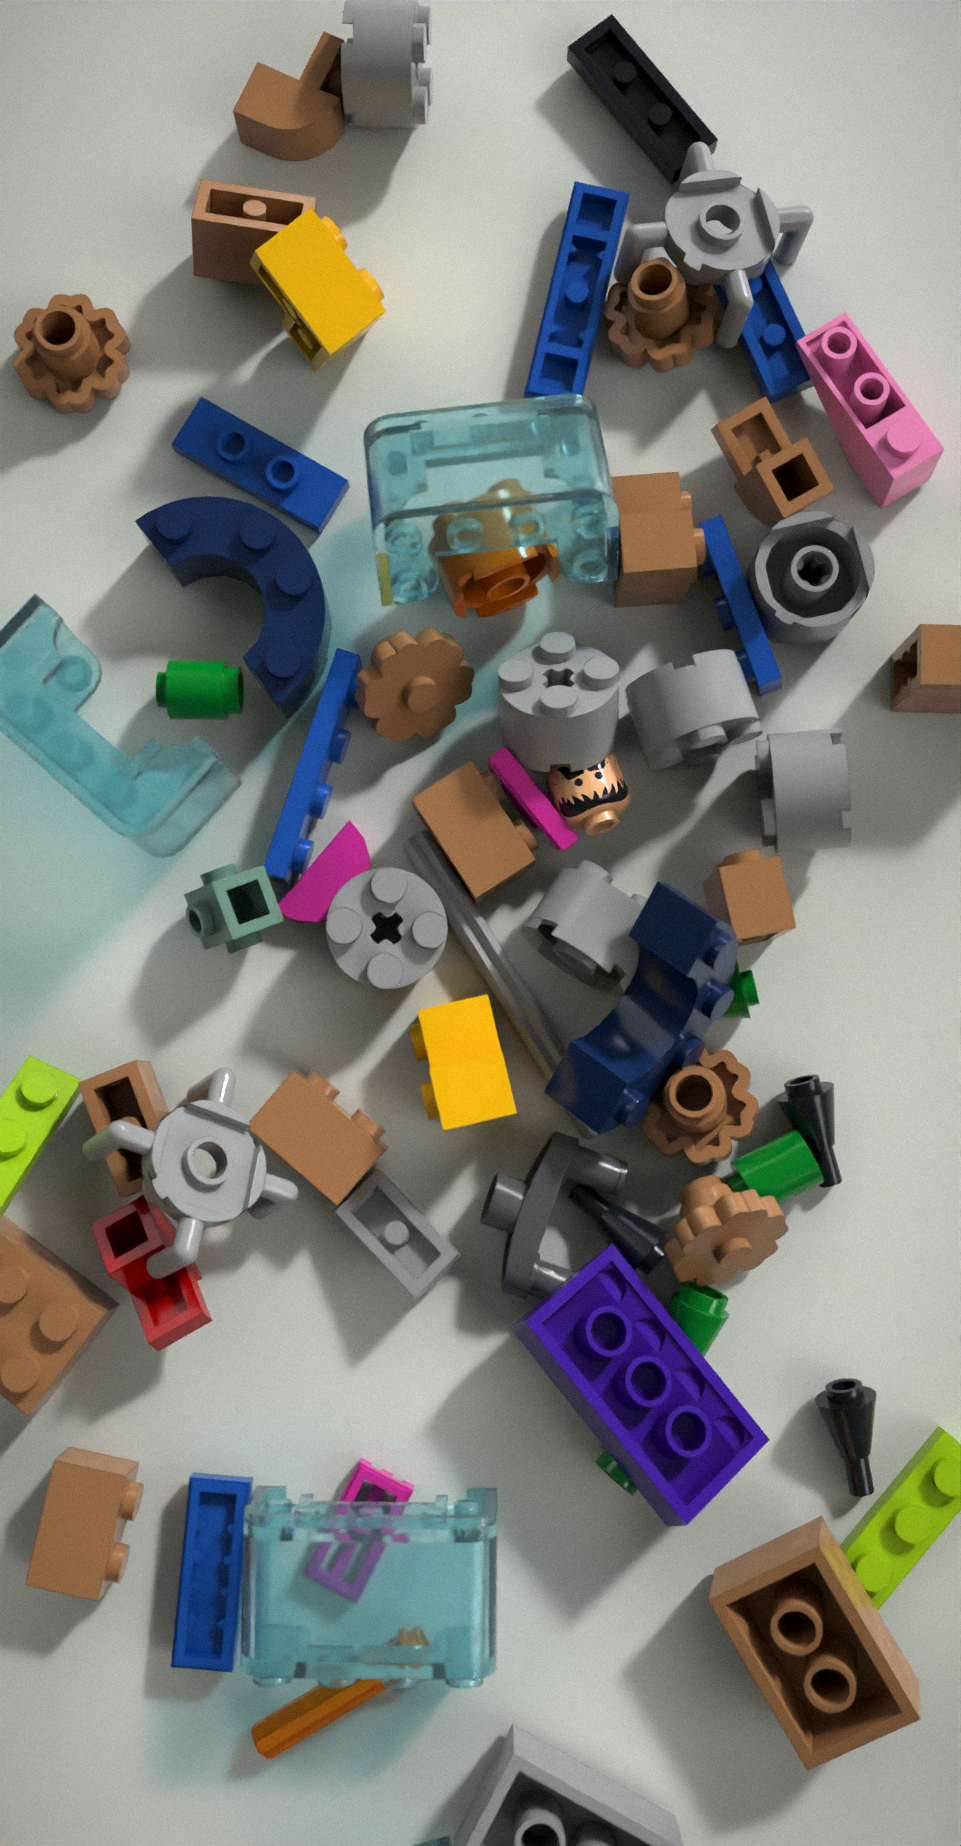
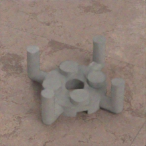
(711, 257)
(175, 1183)

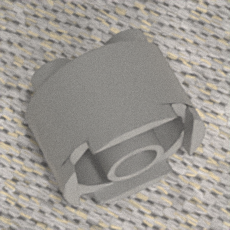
(384, 63)
(824, 553)
(559, 704)
(692, 710)
(806, 790)
(386, 893)
(588, 927)

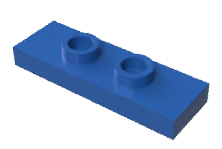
(260, 465)
(211, 1573)

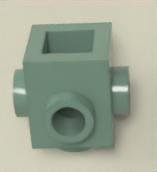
(232, 907)

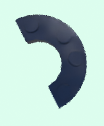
(250, 545)
(659, 1019)

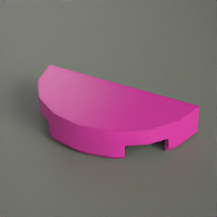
(530, 800)
(335, 866)

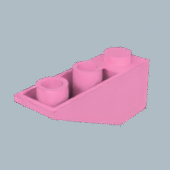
(869, 412)

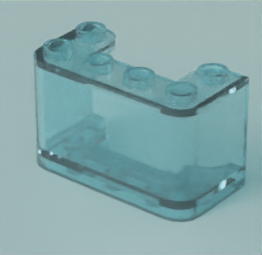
(487, 484)
(149, 801)
(369, 1590)

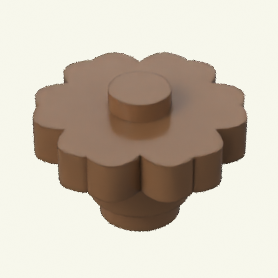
(660, 317)
(71, 353)
(414, 684)
(703, 1110)
(722, 1231)

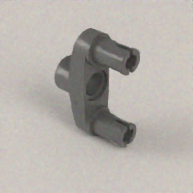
(526, 1206)

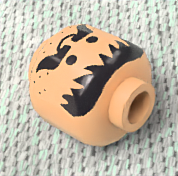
(590, 796)

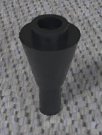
(810, 1111)
(632, 1235)
(849, 1416)

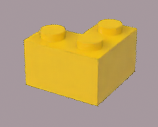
(318, 287)
(465, 1063)

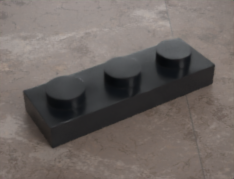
(638, 96)

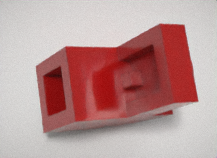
(165, 1306)

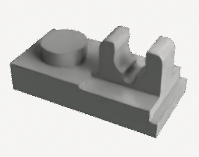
(398, 1234)

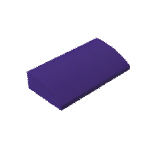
(641, 1386)

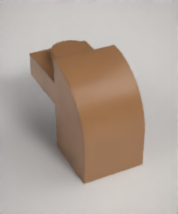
(291, 115)
(770, 471)

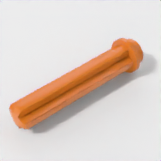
(309, 1714)

